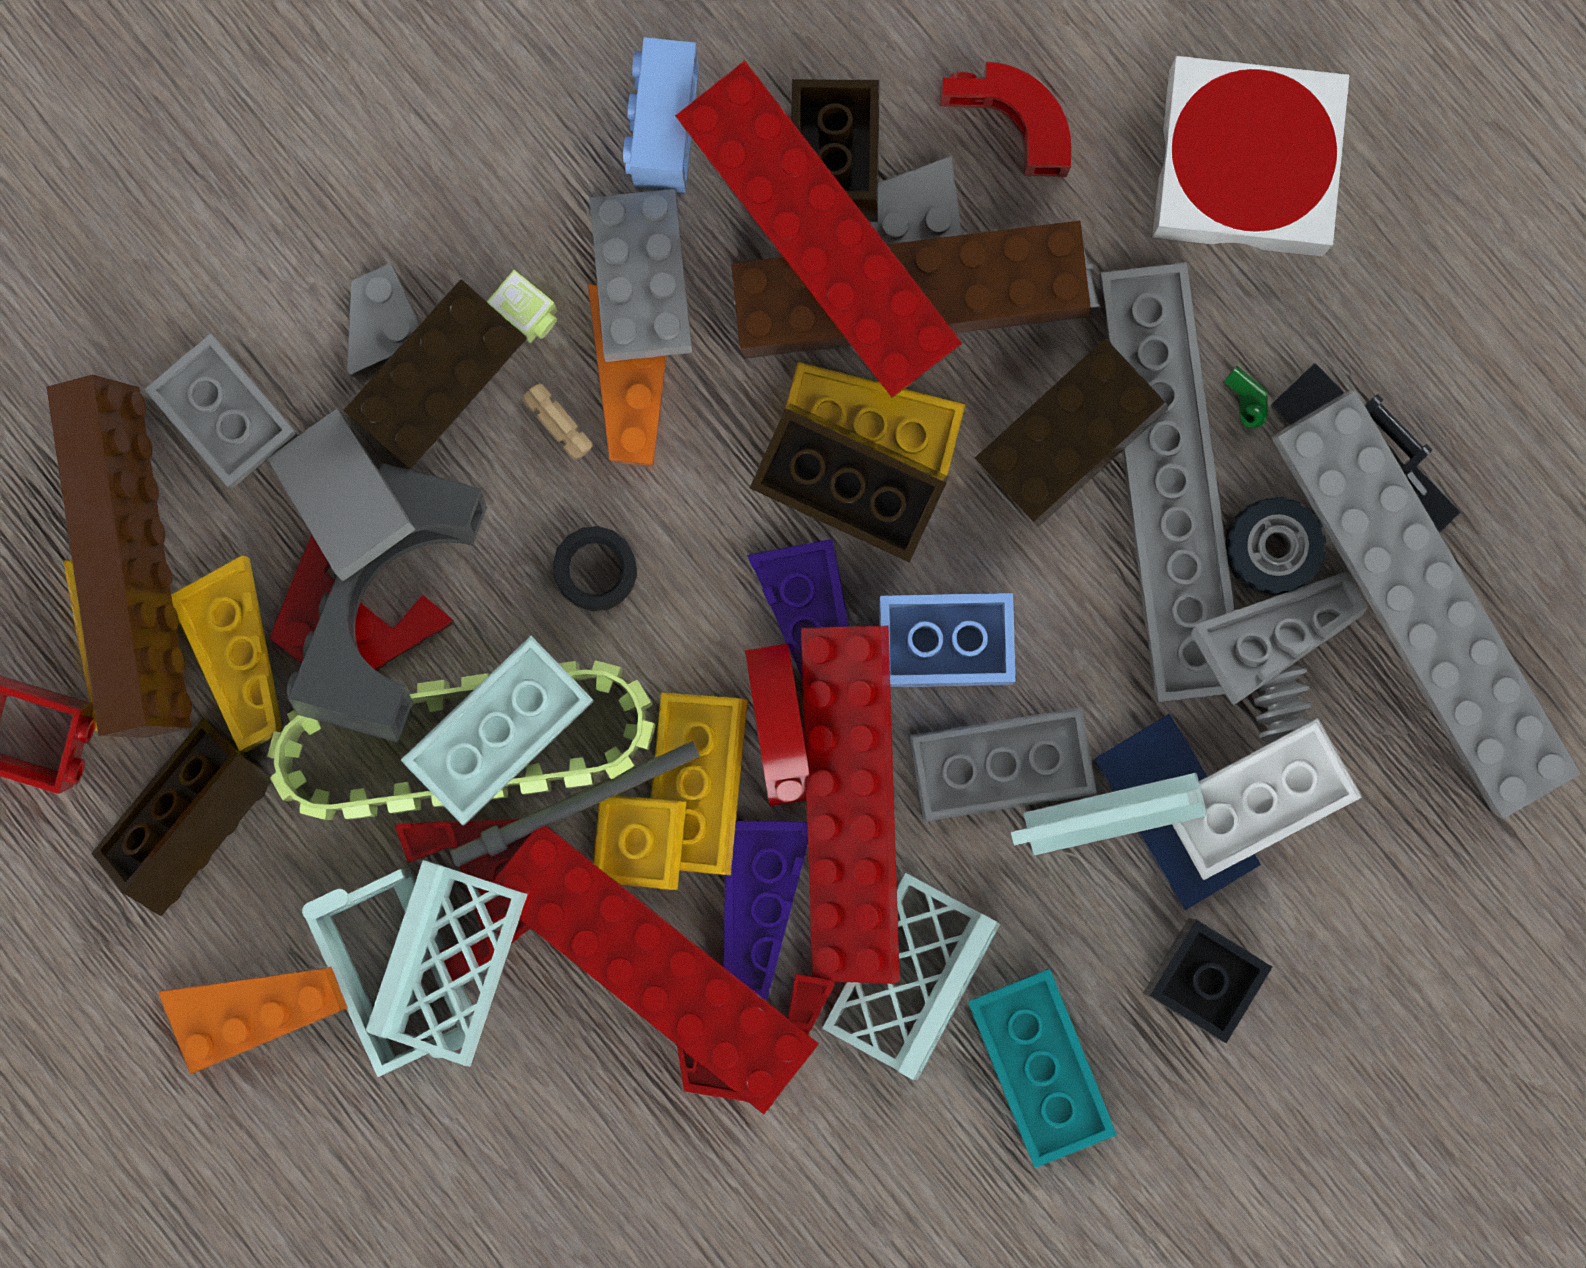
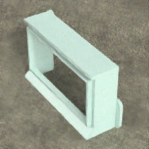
(320, 920)

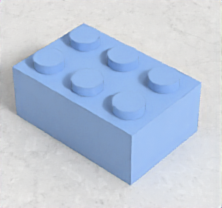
(665, 85)
(949, 639)

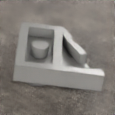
(378, 319)

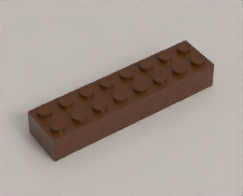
(968, 278)
(119, 558)

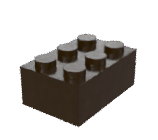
(843, 130)

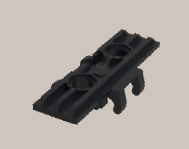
(1316, 389)

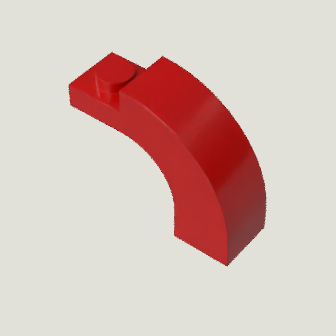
(1026, 104)
(778, 723)

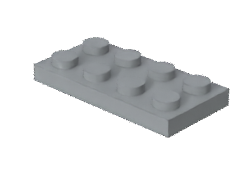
(640, 275)

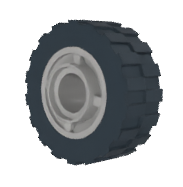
(1302, 542)

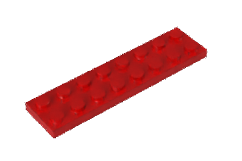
(818, 229)
(850, 804)
(655, 969)

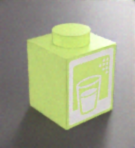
(524, 306)

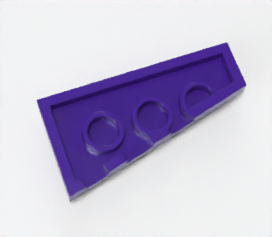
(802, 589)

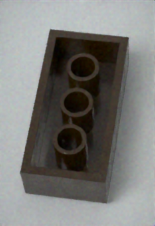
(435, 374)
(1072, 432)
(849, 482)

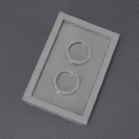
(220, 411)

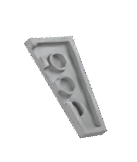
(1271, 635)

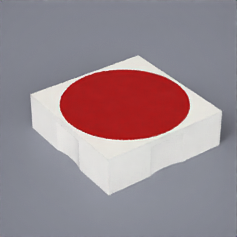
(1251, 156)

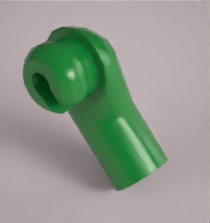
(1253, 398)

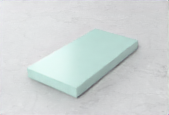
(497, 730)

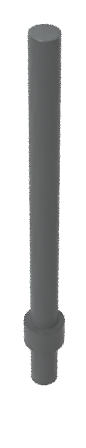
(496, 839)

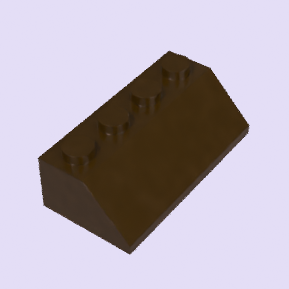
(181, 818)

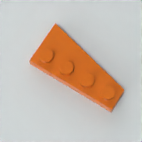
(238, 1015)

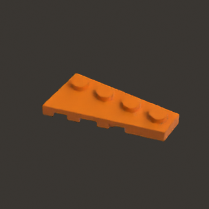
(629, 398)

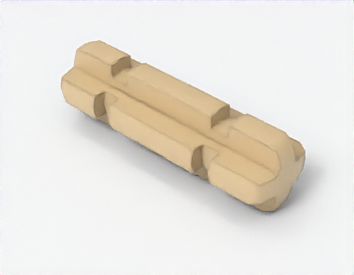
(557, 421)

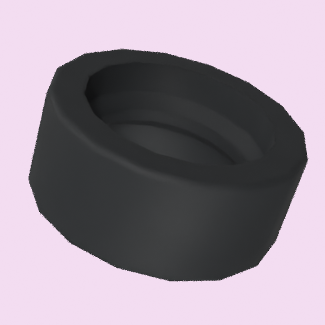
(570, 546)

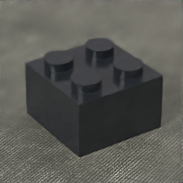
(1207, 980)

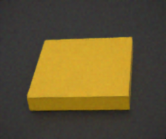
(640, 840)

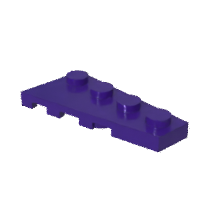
(760, 897)

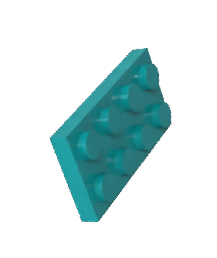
(1041, 1068)

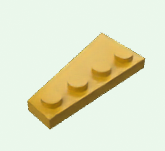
(230, 644)

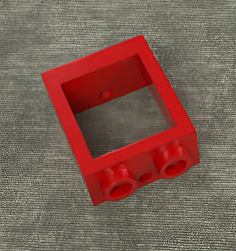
(80, 732)

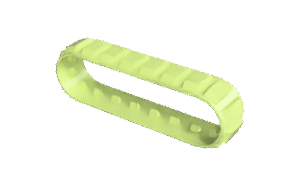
(289, 783)

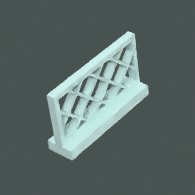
(1112, 814)
(411, 955)
(945, 995)

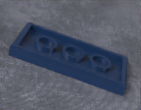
(1154, 756)

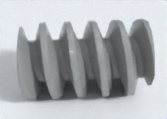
(1283, 704)

